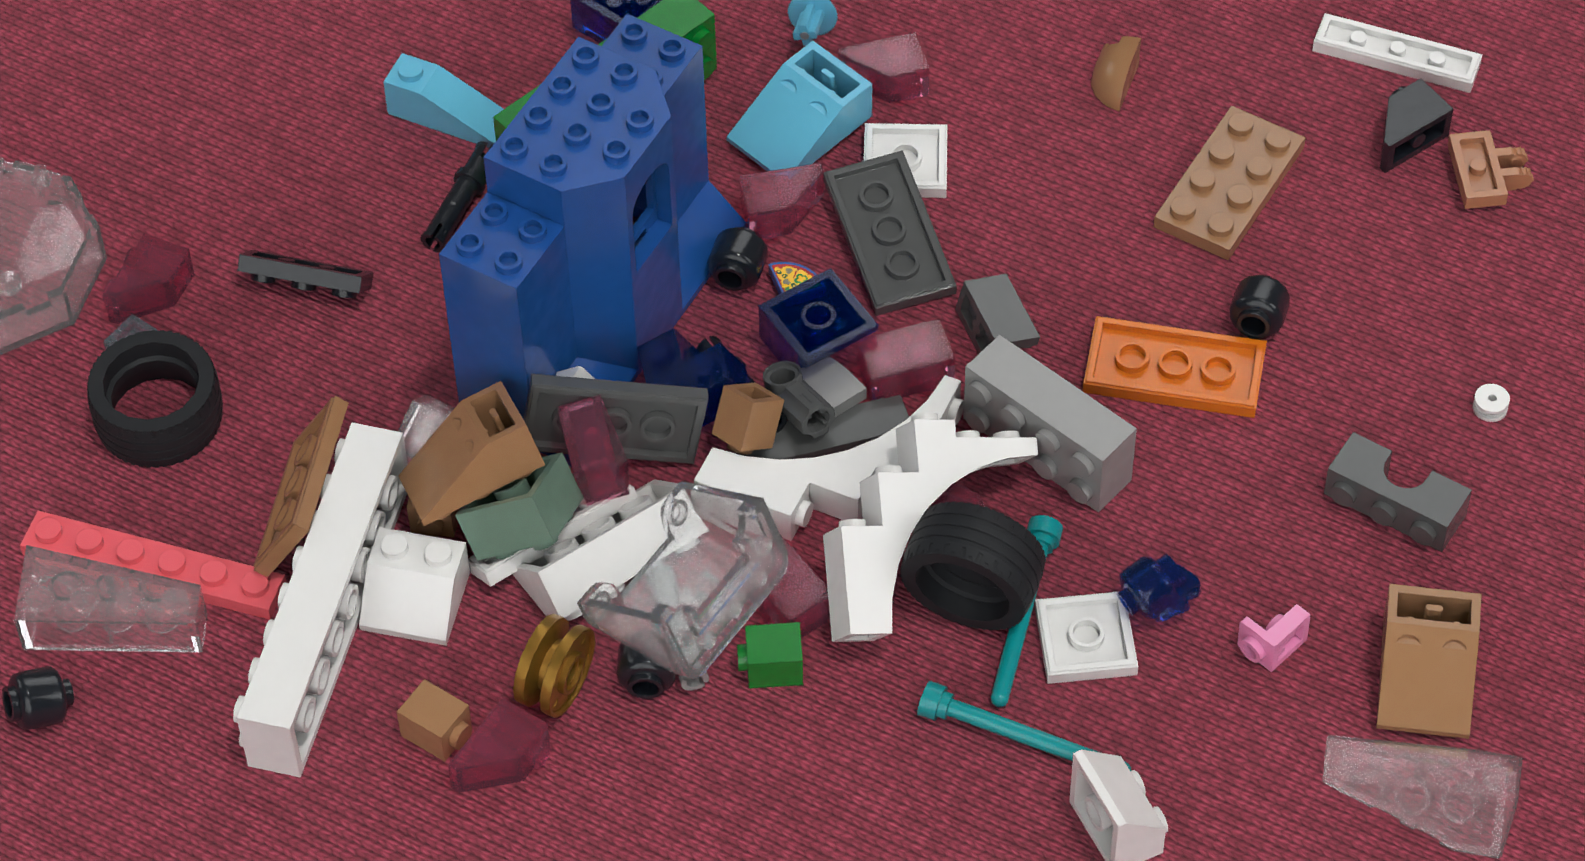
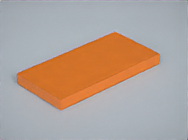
(1174, 366)

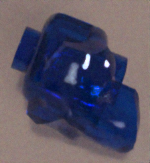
(1157, 588)

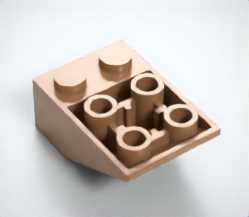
(470, 455)
(1428, 660)

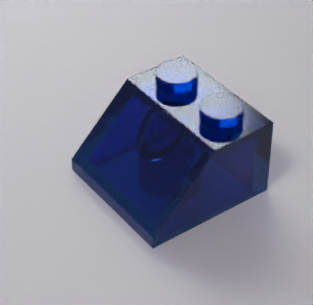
(813, 320)

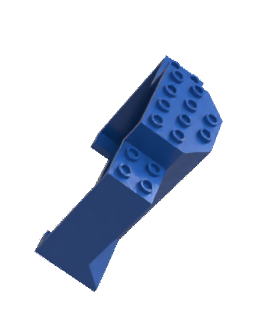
(551, 255)

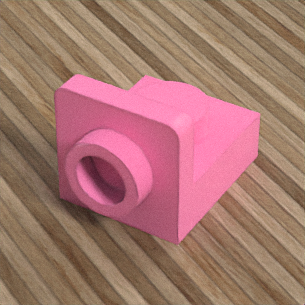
(1277, 641)

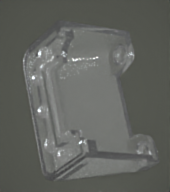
(698, 584)

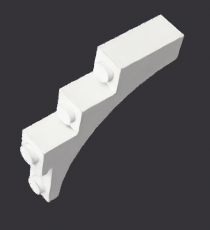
(821, 482)
(866, 552)

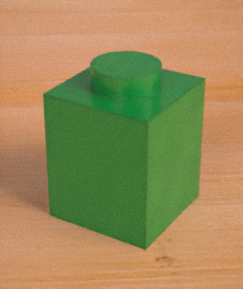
(772, 655)

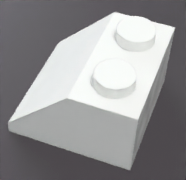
(413, 586)
(1115, 808)

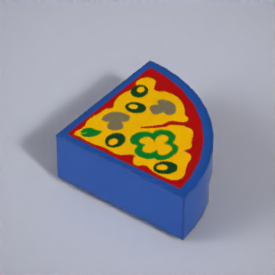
(788, 275)

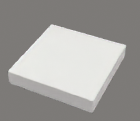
(923, 147)
(1085, 638)

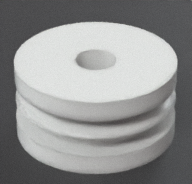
(1491, 402)

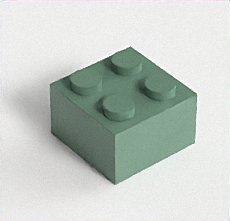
(522, 512)

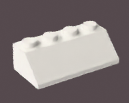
(604, 551)

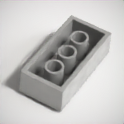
(1077, 437)

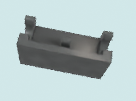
(992, 309)

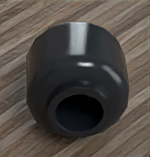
(737, 258)
(1259, 306)
(641, 675)
(37, 698)

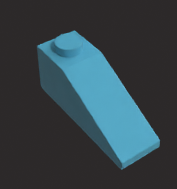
(439, 100)

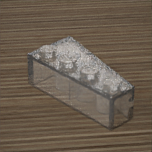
(105, 607)

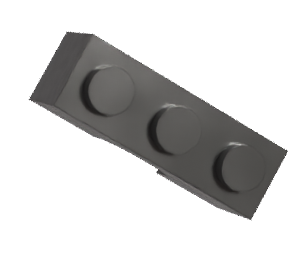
(1424, 512)

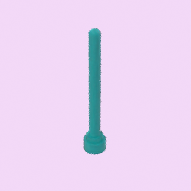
(1048, 533)
(940, 704)

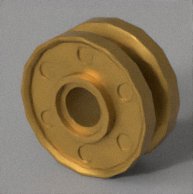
(554, 665)

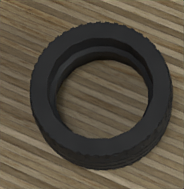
(148, 358)
(973, 565)

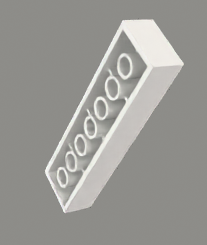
(320, 603)

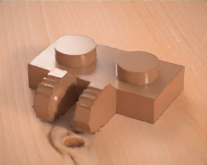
(1486, 171)

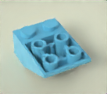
(803, 111)

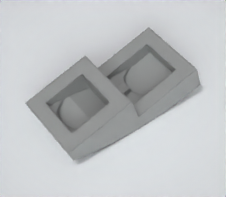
(835, 384)

